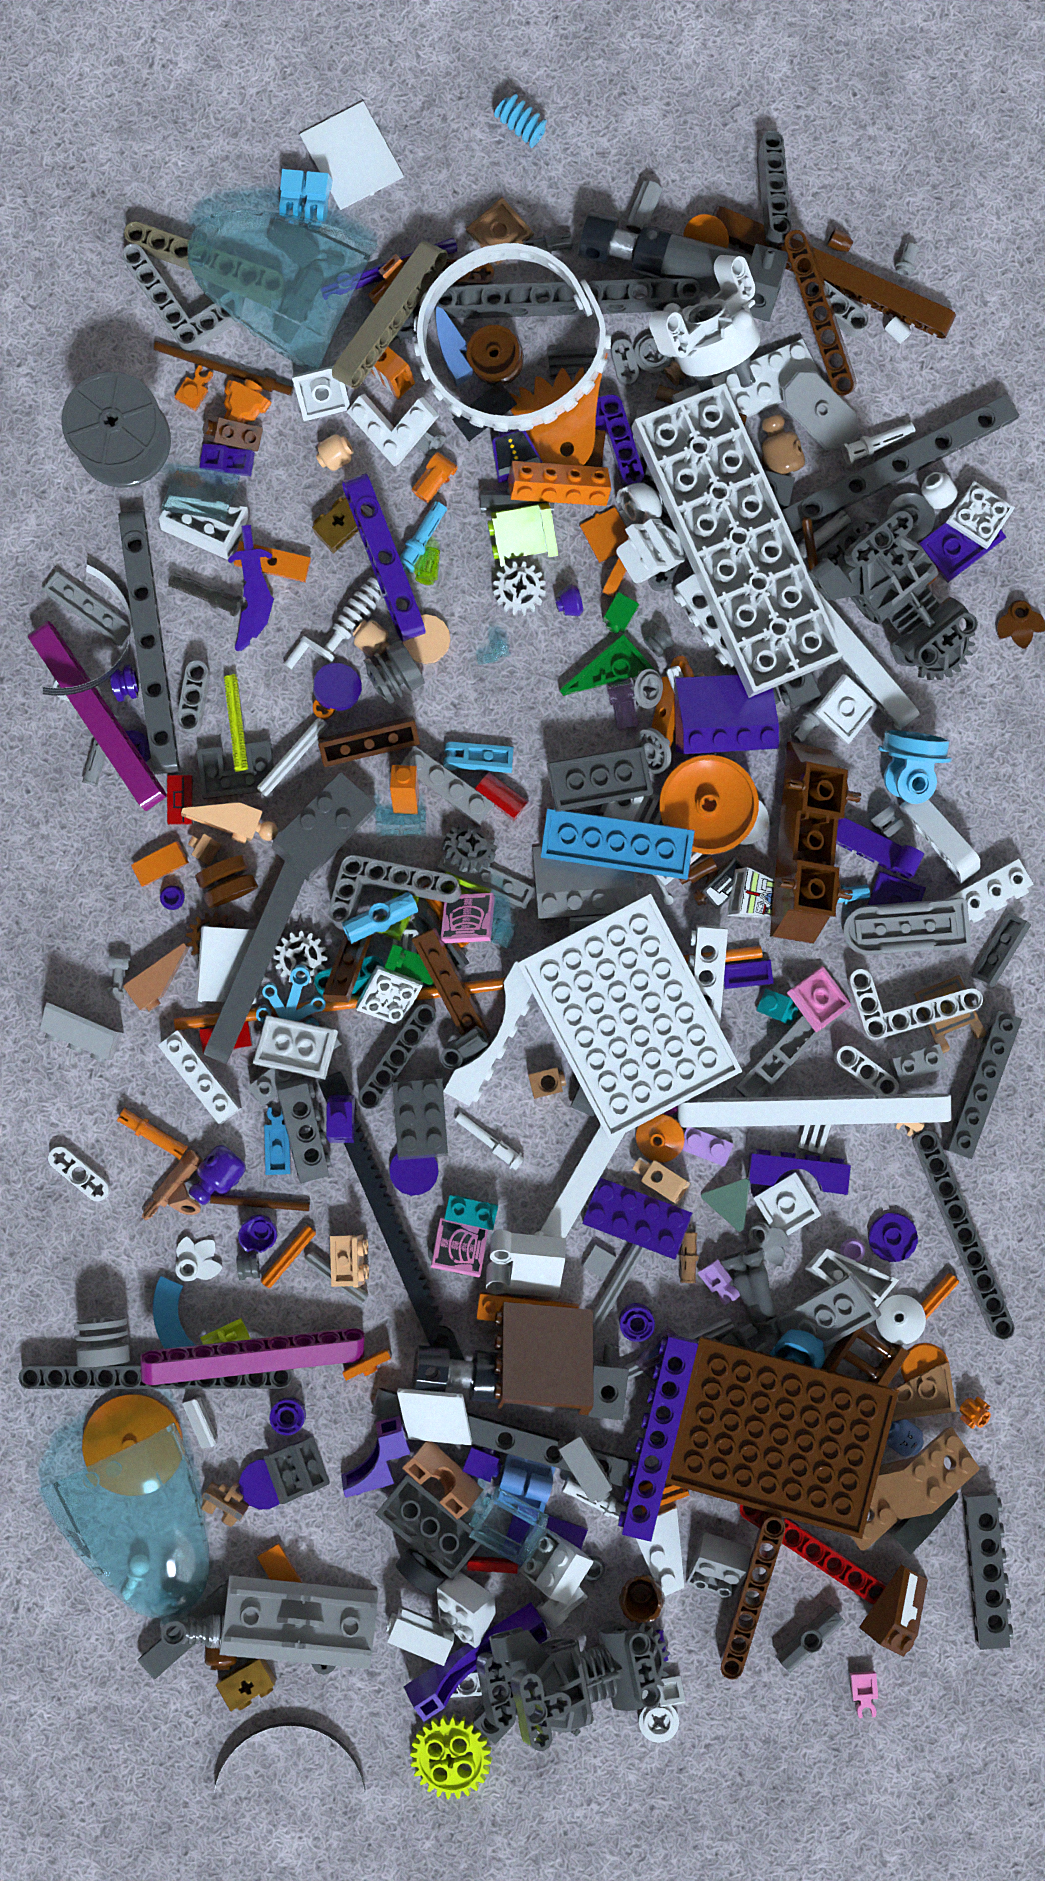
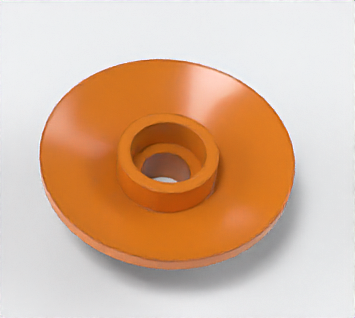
(668, 1130)

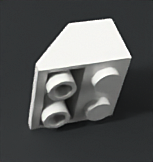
(556, 1566)
(465, 1608)

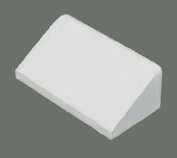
(200, 1422)

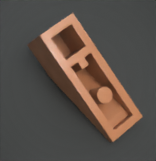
(154, 981)

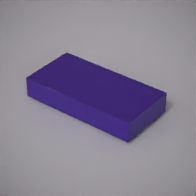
(748, 974)

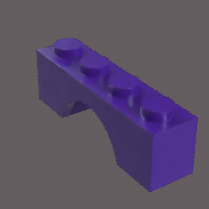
(830, 1176)

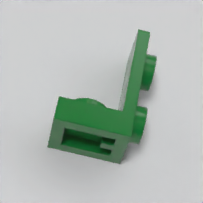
(407, 964)

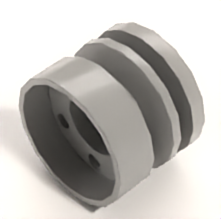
(102, 1342)

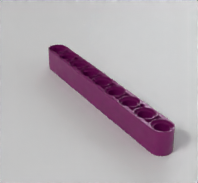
(98, 716)
(252, 1356)

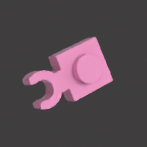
(864, 1689)

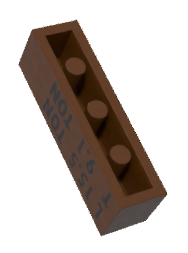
(368, 741)

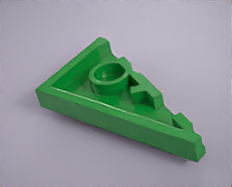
(615, 664)

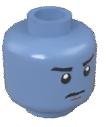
(905, 1438)

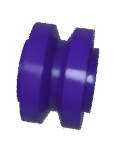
(125, 683)
(639, 1333)
(281, 1426)

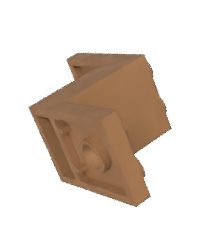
(917, 1484)

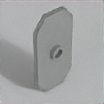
(819, 410)

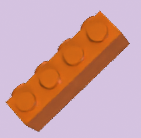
(559, 483)

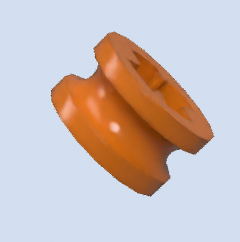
(319, 714)

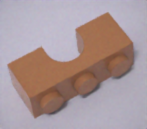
(459, 1487)

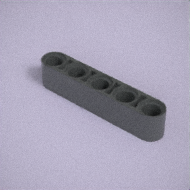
(774, 189)
(399, 1044)
(162, 1656)

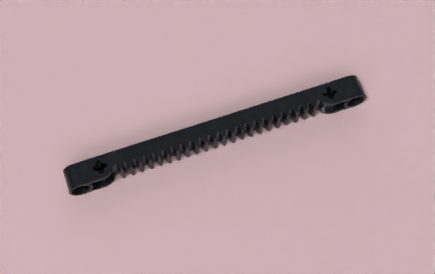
(337, 1085)

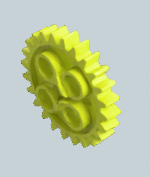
(456, 1778)

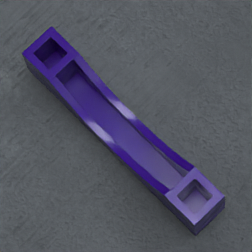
(433, 1688)

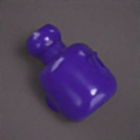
(218, 1173)

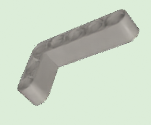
(171, 306)
(387, 881)

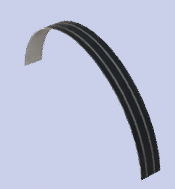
(87, 686)
(303, 1725)

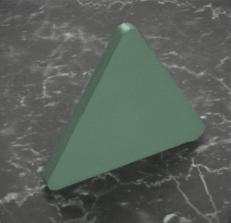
(730, 1202)

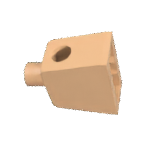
(670, 1186)

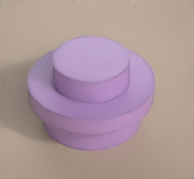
(852, 1249)

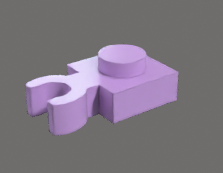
(718, 1280)

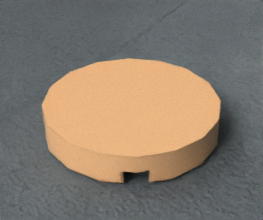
(431, 645)

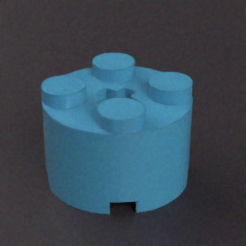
(801, 1348)

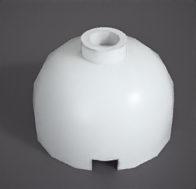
(639, 503)

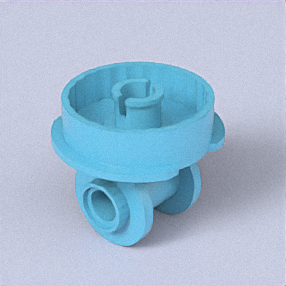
(912, 765)

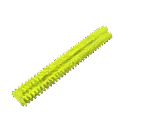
(236, 725)

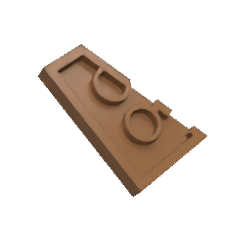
(926, 1394)

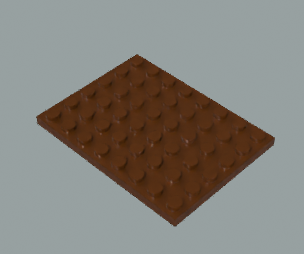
(782, 1436)

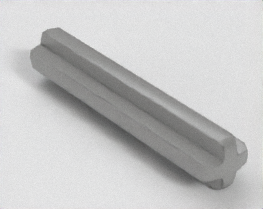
(324, 1268)

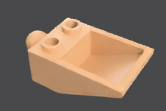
(234, 819)

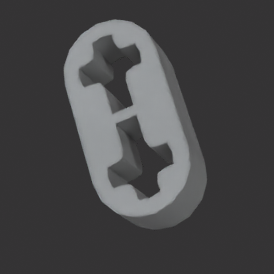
(619, 363)

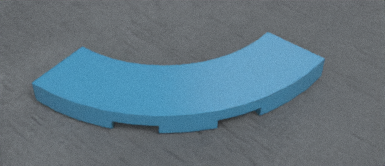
(166, 1315)

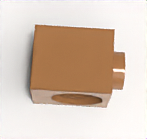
(535, 1082)

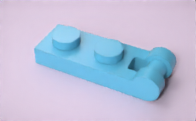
(478, 757)

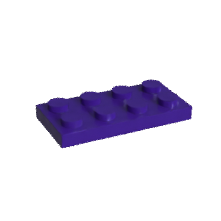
(637, 1218)

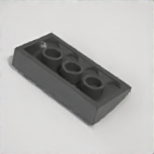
(428, 1526)

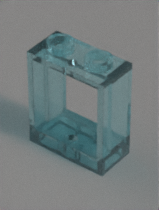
(500, 1543)

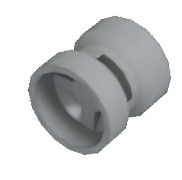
(883, 818)

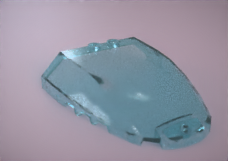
(280, 276)
(138, 1524)

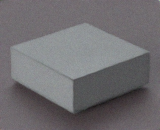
(599, 1261)

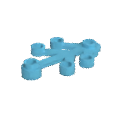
(290, 1012)

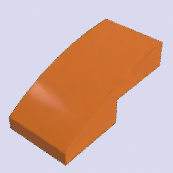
(389, 272)
(159, 864)

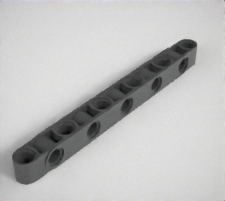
(522, 298)
(912, 458)
(150, 659)
(524, 1442)

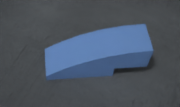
(452, 348)

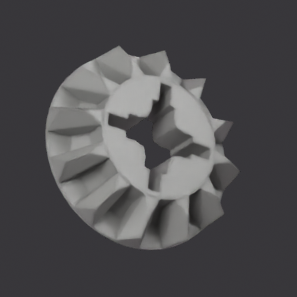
(649, 364)
(649, 698)

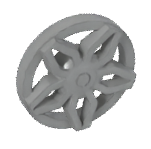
(654, 753)

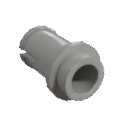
(905, 265)

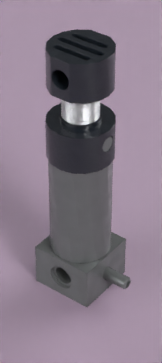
(673, 256)
(480, 1378)

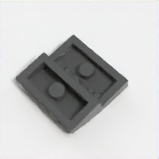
(296, 1470)

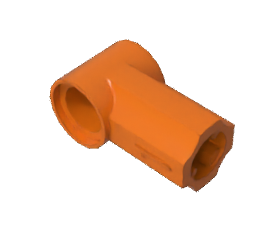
(436, 474)

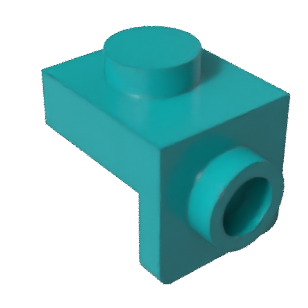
(778, 1007)

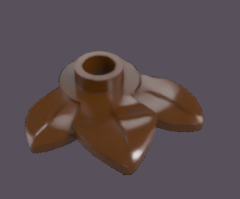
(1020, 628)

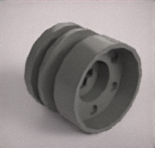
(394, 671)

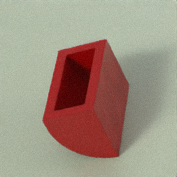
(502, 796)

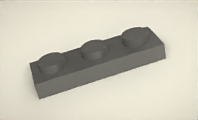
(1001, 950)

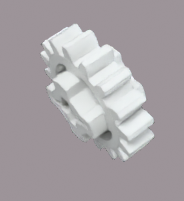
(508, 586)
(305, 947)

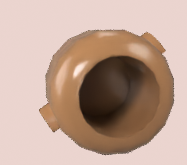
(782, 449)

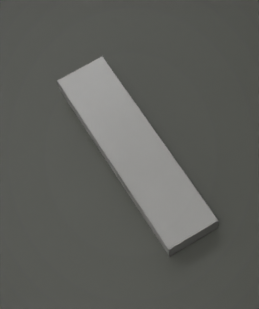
(88, 608)
(500, 883)

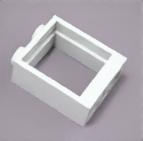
(419, 1636)

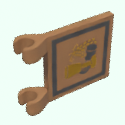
(943, 1027)

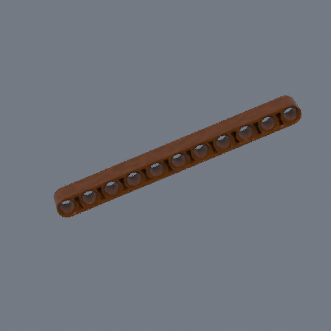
(849, 279)

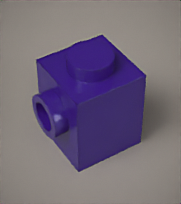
(482, 1463)

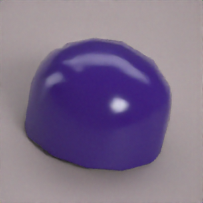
(262, 1226)

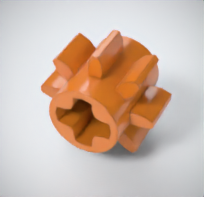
(975, 1412)

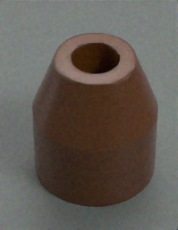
(840, 241)

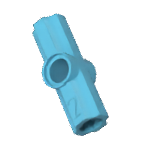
(394, 910)

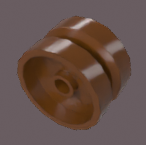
(488, 342)
(226, 881)

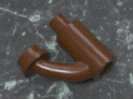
(699, 870)

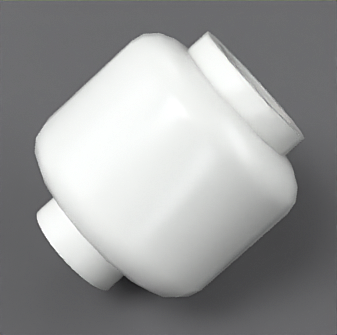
(939, 490)

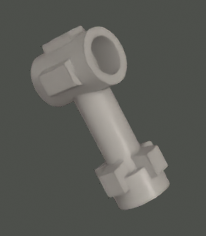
(119, 963)

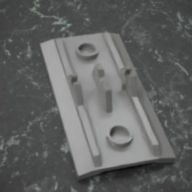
(299, 1622)

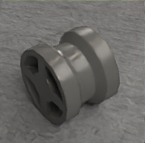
(658, 641)
(248, 1267)

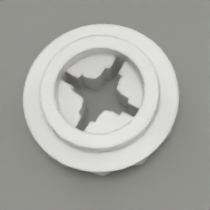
(658, 1733)

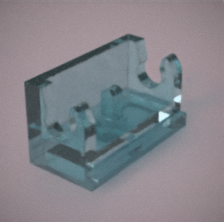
(400, 825)

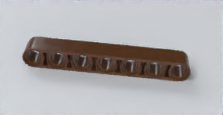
(811, 304)
(752, 1605)

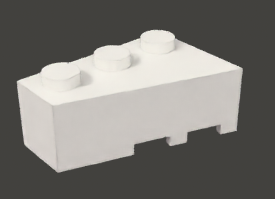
(207, 533)
(830, 1267)

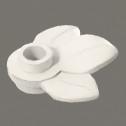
(199, 1256)

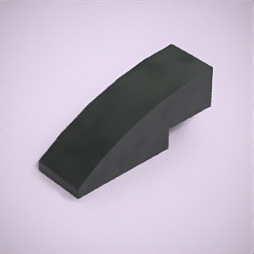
(914, 1530)

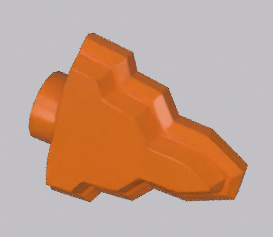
(244, 401)

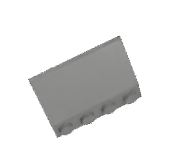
(579, 889)

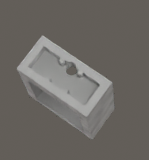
(585, 1466)

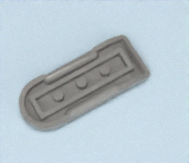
(909, 927)

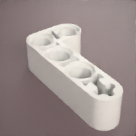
(943, 838)

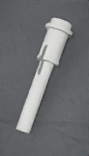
(500, 1149)

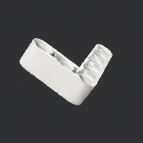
(908, 1013)

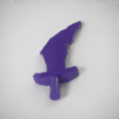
(255, 591)

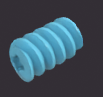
(521, 120)

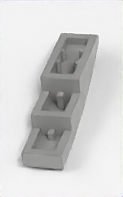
(777, 1059)

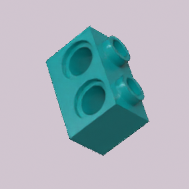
(471, 1212)

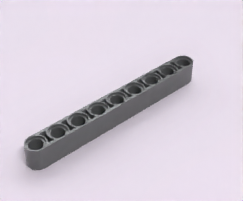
(254, 964)
(972, 1243)

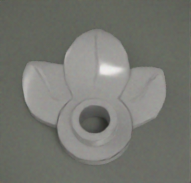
(772, 1242)

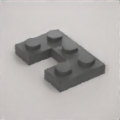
(221, 783)

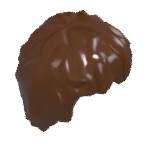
(641, 1599)

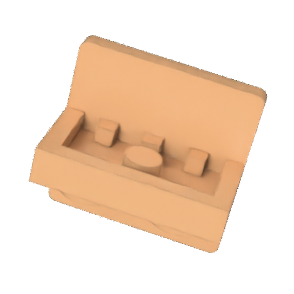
(348, 1260)

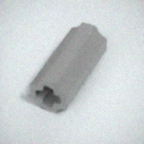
(644, 206)

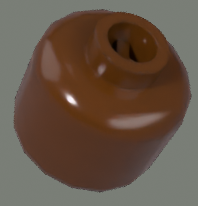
(217, 1661)

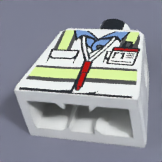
(751, 894)

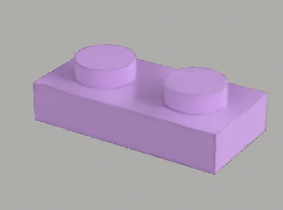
(707, 1146)

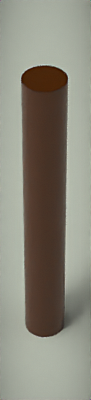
(809, 543)

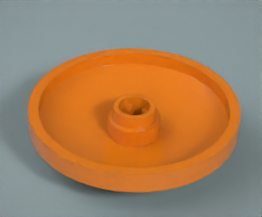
(712, 799)
(124, 1423)

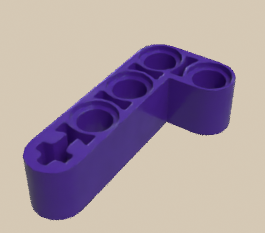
(622, 442)
(877, 848)

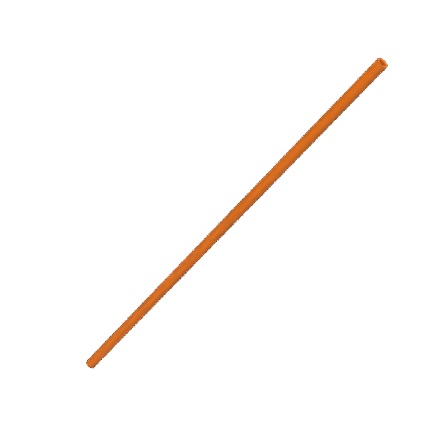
(425, 993)

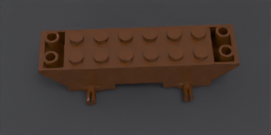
(805, 870)

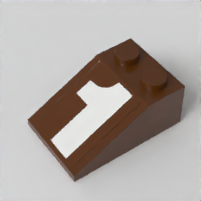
(897, 1612)

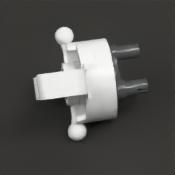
(715, 332)

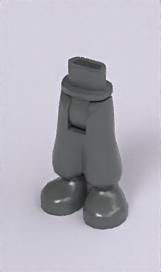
(753, 1288)

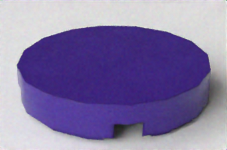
(337, 686)
(414, 1175)
(884, 1235)
(257, 1486)

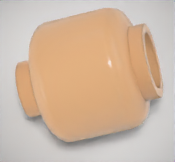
(334, 452)
(371, 638)

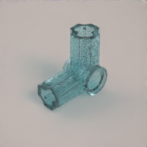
(503, 932)

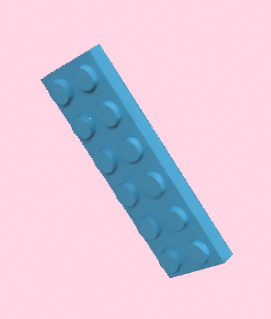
(618, 843)

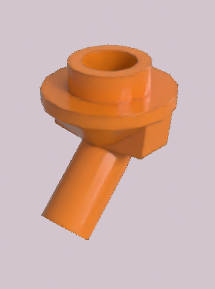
(683, 663)

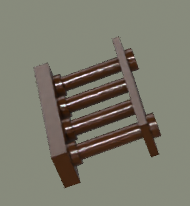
(883, 1374)

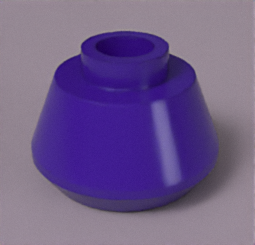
(569, 601)

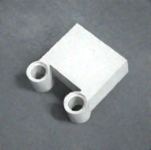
(534, 1267)

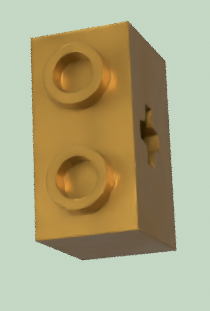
(334, 535)
(253, 1671)

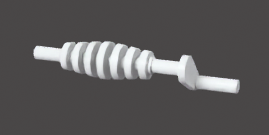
(347, 623)

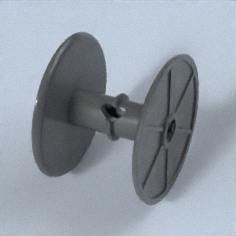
(116, 429)

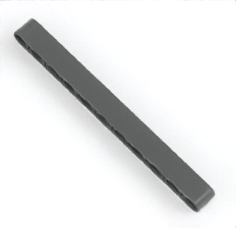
(120, 1380)

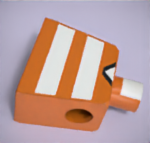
(393, 373)

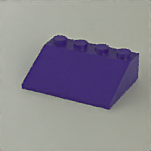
(720, 716)

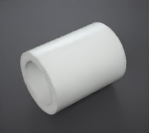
(898, 330)

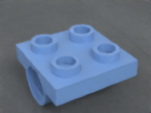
(527, 1480)

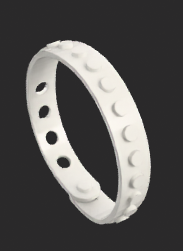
(583, 298)

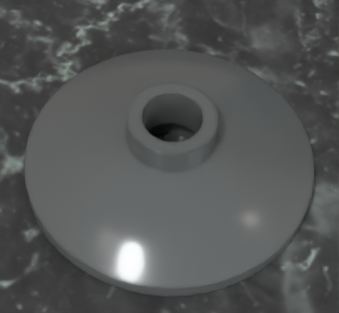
(919, 509)

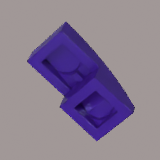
(227, 460)

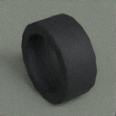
(420, 1571)

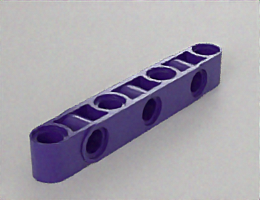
(378, 539)

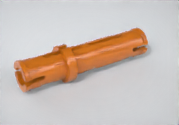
(152, 1133)

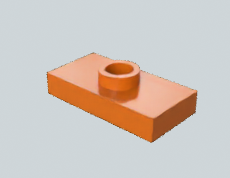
(368, 1365)

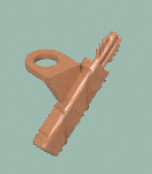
(173, 1189)

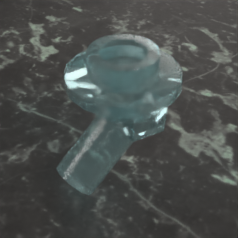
(499, 650)

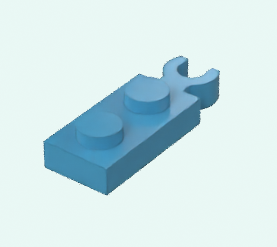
(276, 1146)

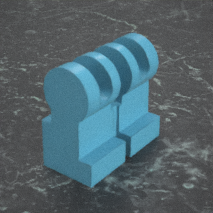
(314, 187)

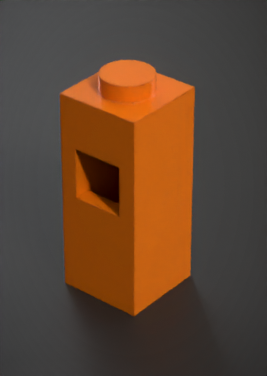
(404, 789)

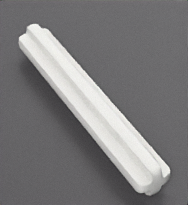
(292, 756)

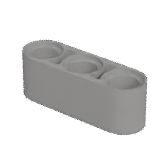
(850, 310)
(193, 685)

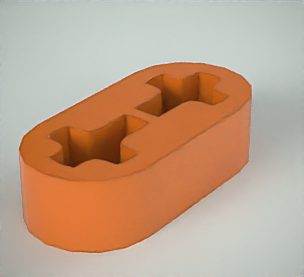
(615, 579)

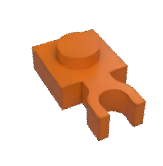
(192, 391)

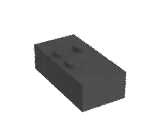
(324, 826)

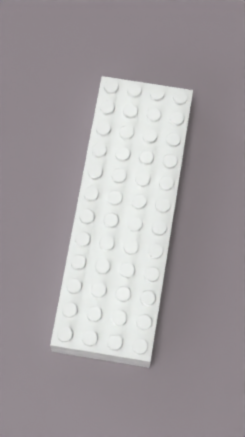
(737, 540)

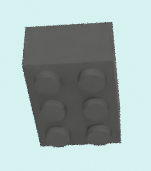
(420, 1119)

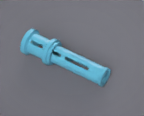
(416, 546)

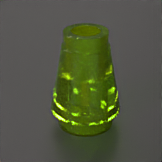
(428, 567)

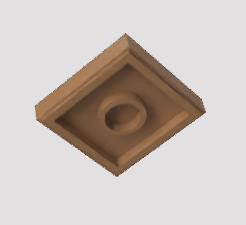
(499, 226)

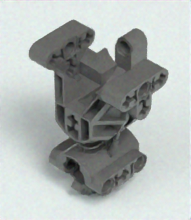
(893, 585)
(558, 1683)

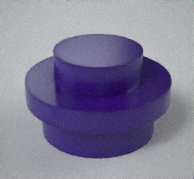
(172, 897)

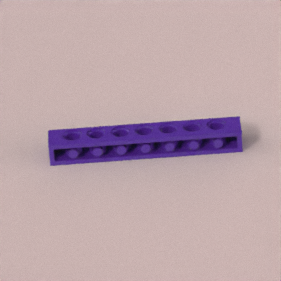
(643, 1525)

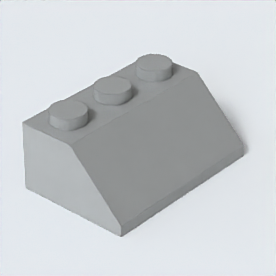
(80, 1032)

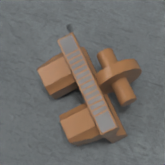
(226, 1499)

